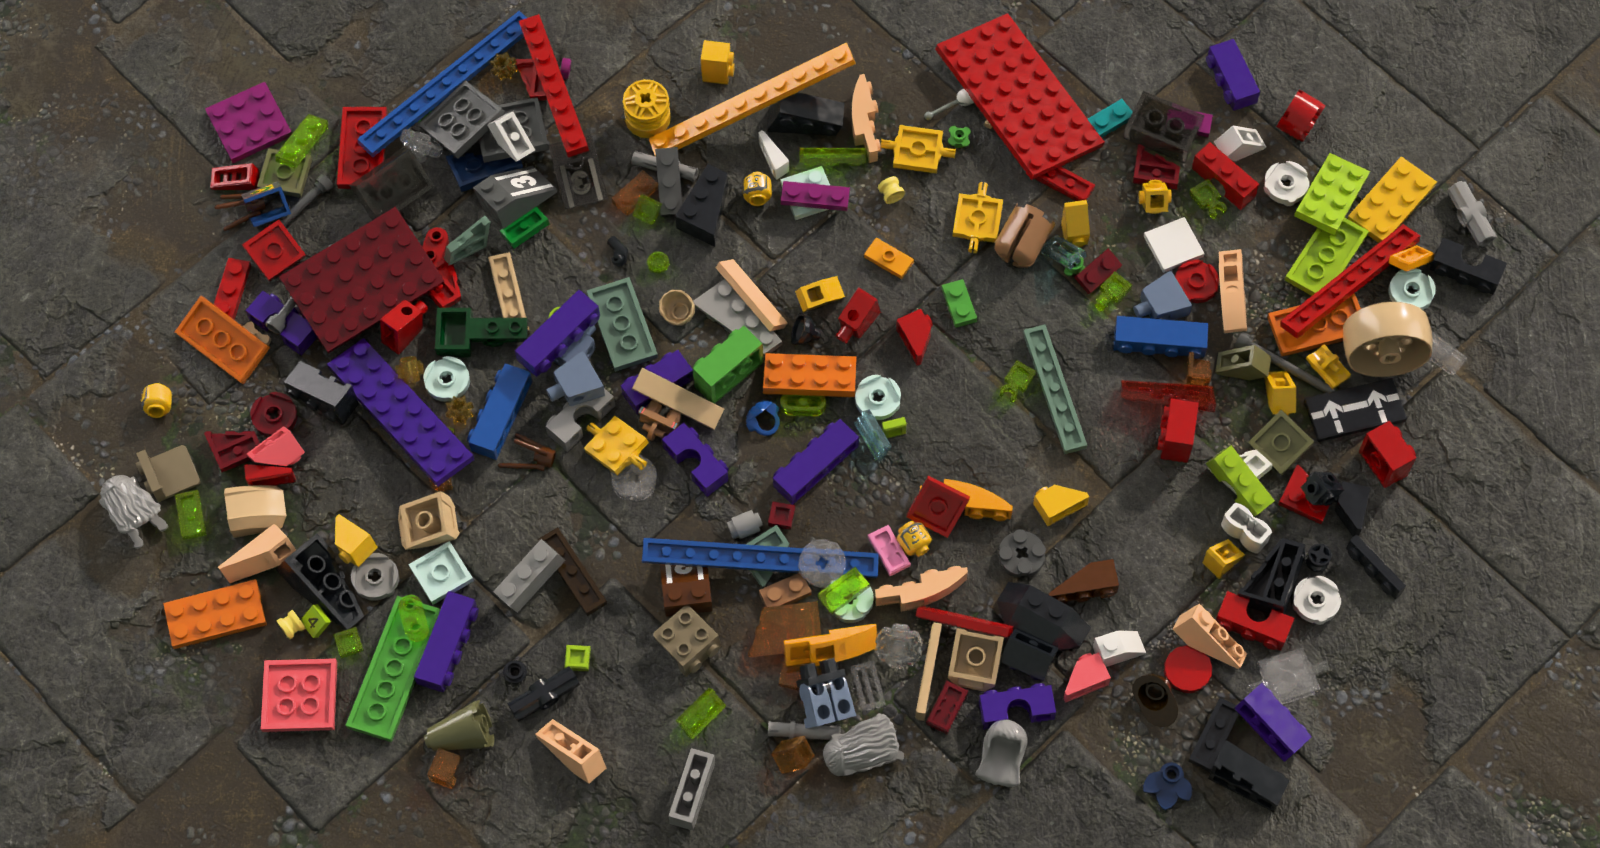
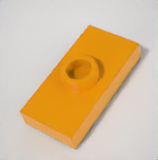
(888, 258)
(1411, 258)

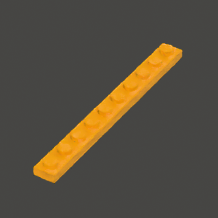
(755, 99)

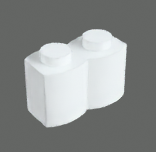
(1242, 525)

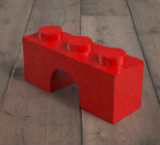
(1238, 185)
(1270, 632)

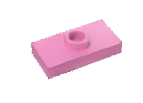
(889, 550)

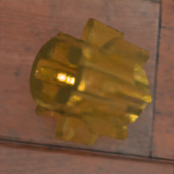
(501, 60)
(409, 369)
(459, 403)

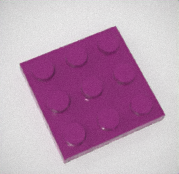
(248, 122)

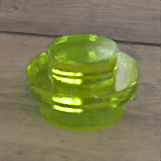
(658, 262)

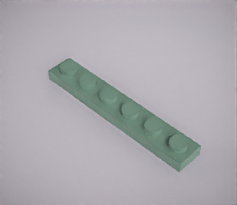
(1055, 389)

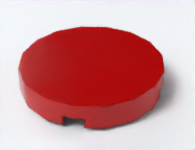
(1198, 280)
(1187, 669)

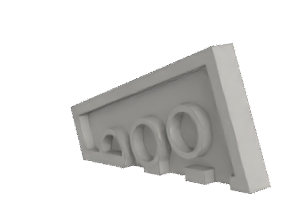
(729, 310)

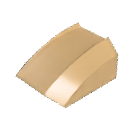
(254, 509)
(427, 521)
(975, 659)

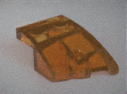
(782, 624)

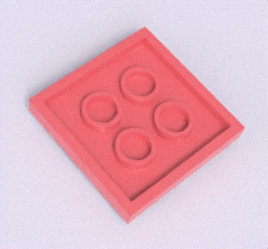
(299, 695)

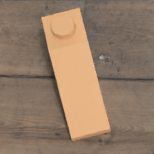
(572, 751)

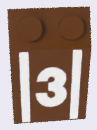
(685, 587)

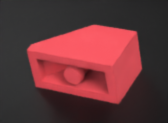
(277, 449)
(1087, 677)

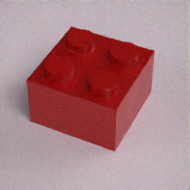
(1177, 430)
(1387, 454)

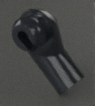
(620, 251)

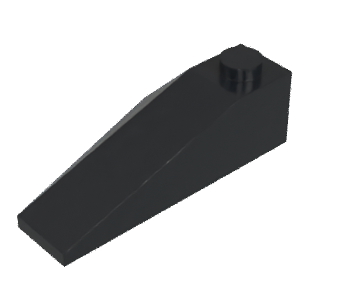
(318, 579)

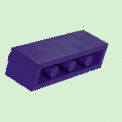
(558, 333)
(815, 461)
(446, 642)

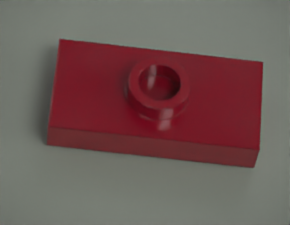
(947, 707)

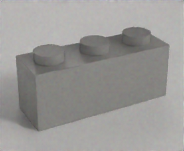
(529, 576)
(692, 789)

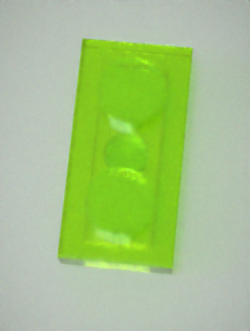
(190, 514)
(843, 590)
(700, 713)

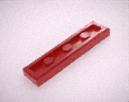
(964, 621)

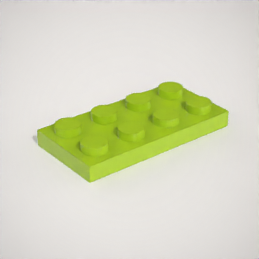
(1332, 194)
(1326, 257)

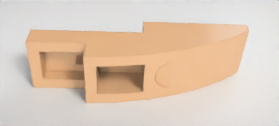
(864, 117)
(1232, 291)
(932, 587)

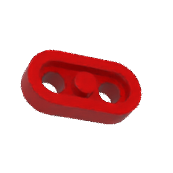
(436, 246)

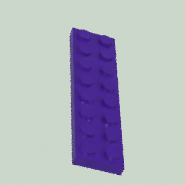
(401, 412)

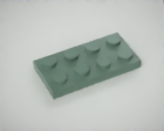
(623, 324)

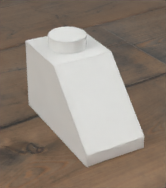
(511, 136)
(1239, 142)
(1118, 646)

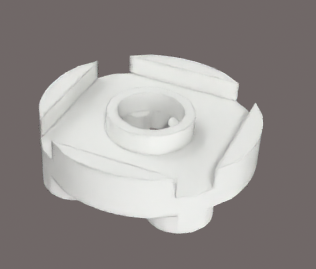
(1286, 194)
(1318, 612)

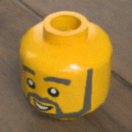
(757, 188)
(156, 400)
(914, 538)

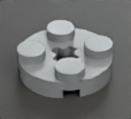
(382, 587)

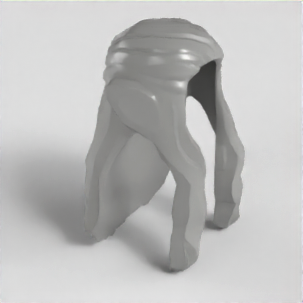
(130, 506)
(863, 747)

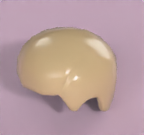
(676, 307)

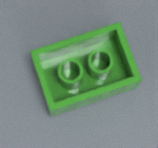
(727, 364)

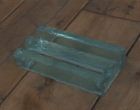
(1060, 255)
(872, 435)

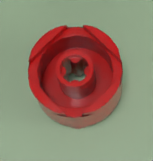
(1300, 115)

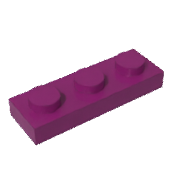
(815, 196)

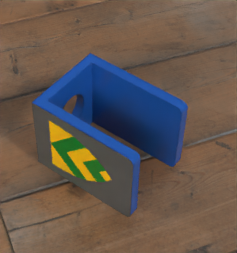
(271, 215)

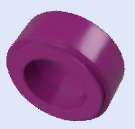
(565, 68)

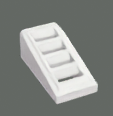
(775, 158)

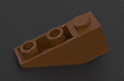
(1091, 581)

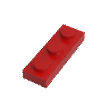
(232, 286)

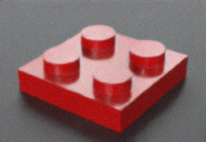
(274, 250)
(938, 506)

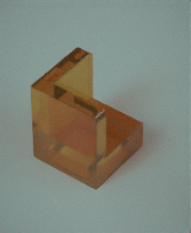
(1197, 371)
(793, 754)
(444, 768)

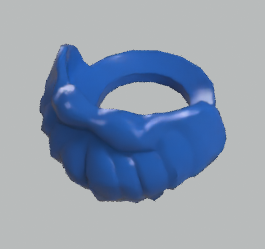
(752, 423)

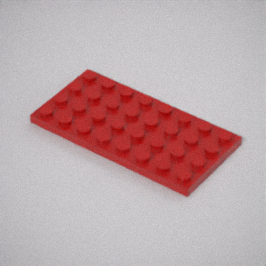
(1019, 96)

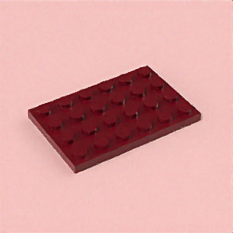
(361, 279)

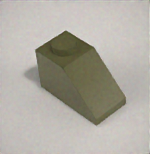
(1244, 363)

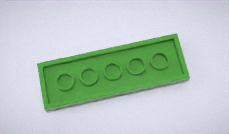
(389, 677)

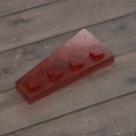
(1163, 392)

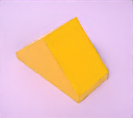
(1222, 557)

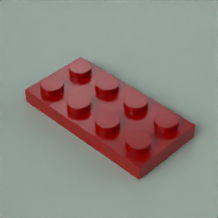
(353, 159)

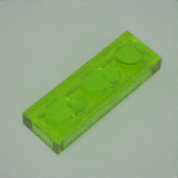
(301, 141)
(832, 156)

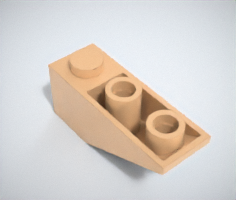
(259, 555)
(1206, 635)

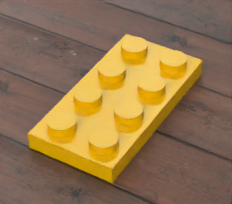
(1392, 199)

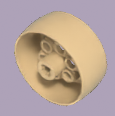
(1387, 339)

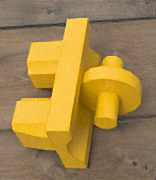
(1328, 366)

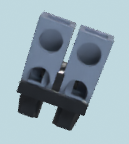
(824, 695)

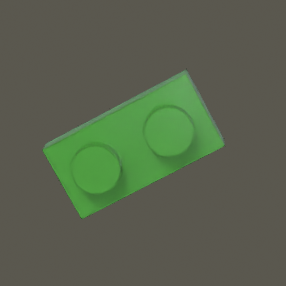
(959, 303)

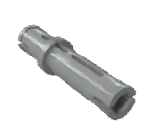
(649, 162)
(795, 730)

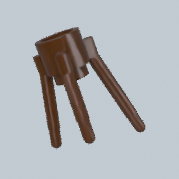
(254, 206)
(543, 455)

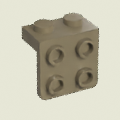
(168, 472)
(688, 640)

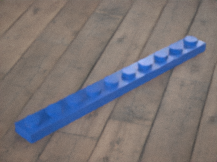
(442, 86)
(744, 556)

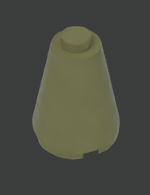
(462, 730)

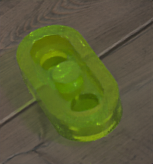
(802, 405)
(412, 617)

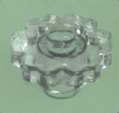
(421, 145)
(898, 646)

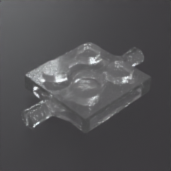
(1290, 676)

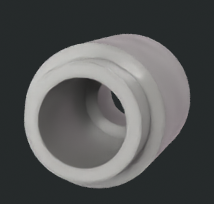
(744, 525)

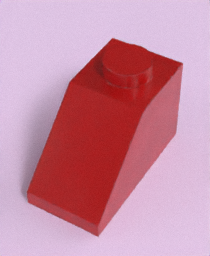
(915, 333)

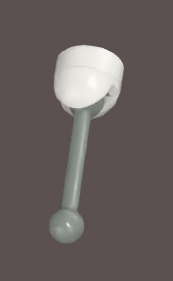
(962, 98)

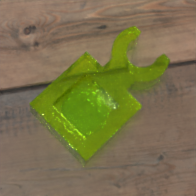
(1207, 196)
(1017, 378)

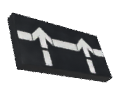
(1354, 409)

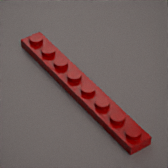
(553, 86)
(1348, 282)

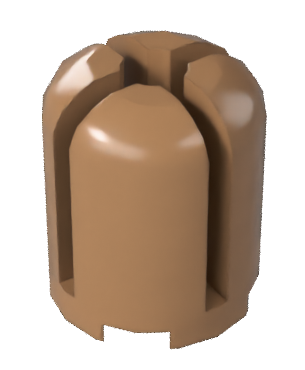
(1023, 236)

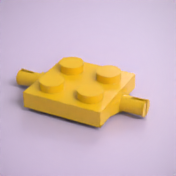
(918, 149)
(977, 217)
(616, 445)

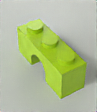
(1232, 469)

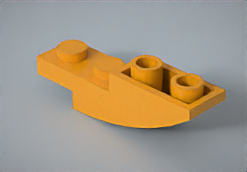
(982, 502)
(838, 644)

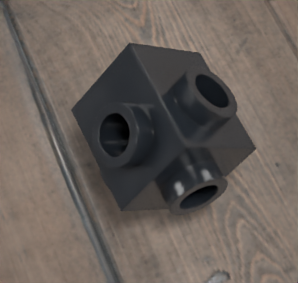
(1321, 488)

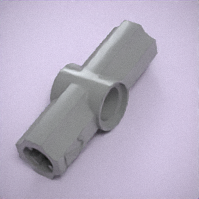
(1471, 213)

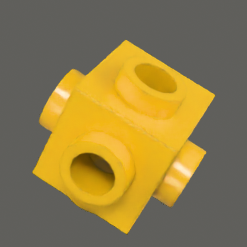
(1156, 203)

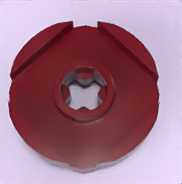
(274, 401)

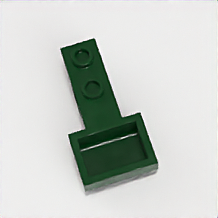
(458, 329)

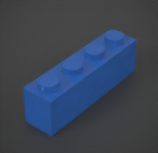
(1160, 336)
(500, 411)

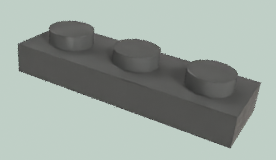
(668, 180)

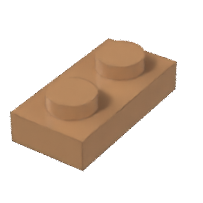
(785, 591)

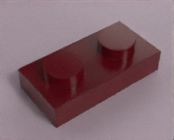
(1098, 271)

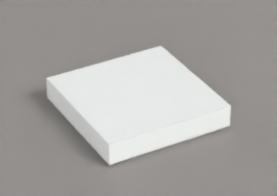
(1173, 244)

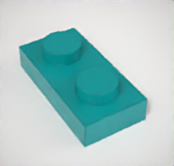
(1111, 118)

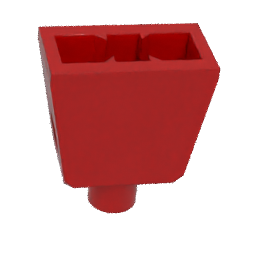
(858, 315)
(402, 325)

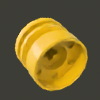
(646, 108)

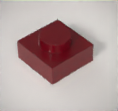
(781, 515)

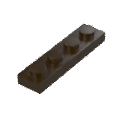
(575, 574)

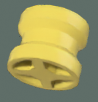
(891, 190)
(291, 624)

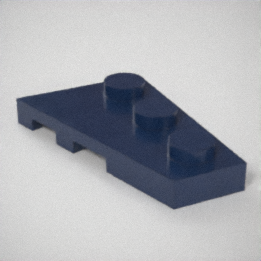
(472, 170)

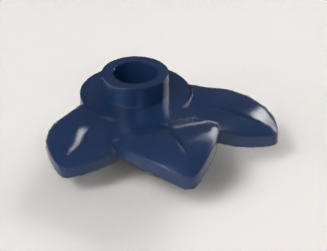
(1168, 789)

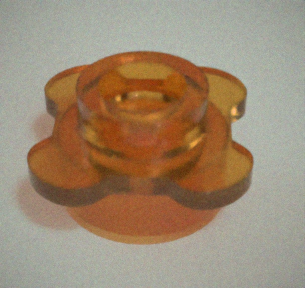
(443, 487)

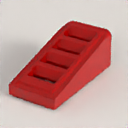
(248, 181)
(268, 475)

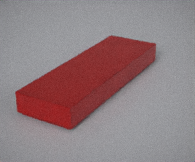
(1067, 183)

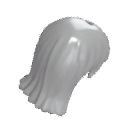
(1002, 754)

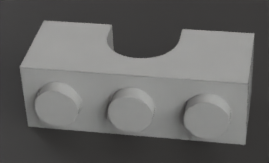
(563, 427)

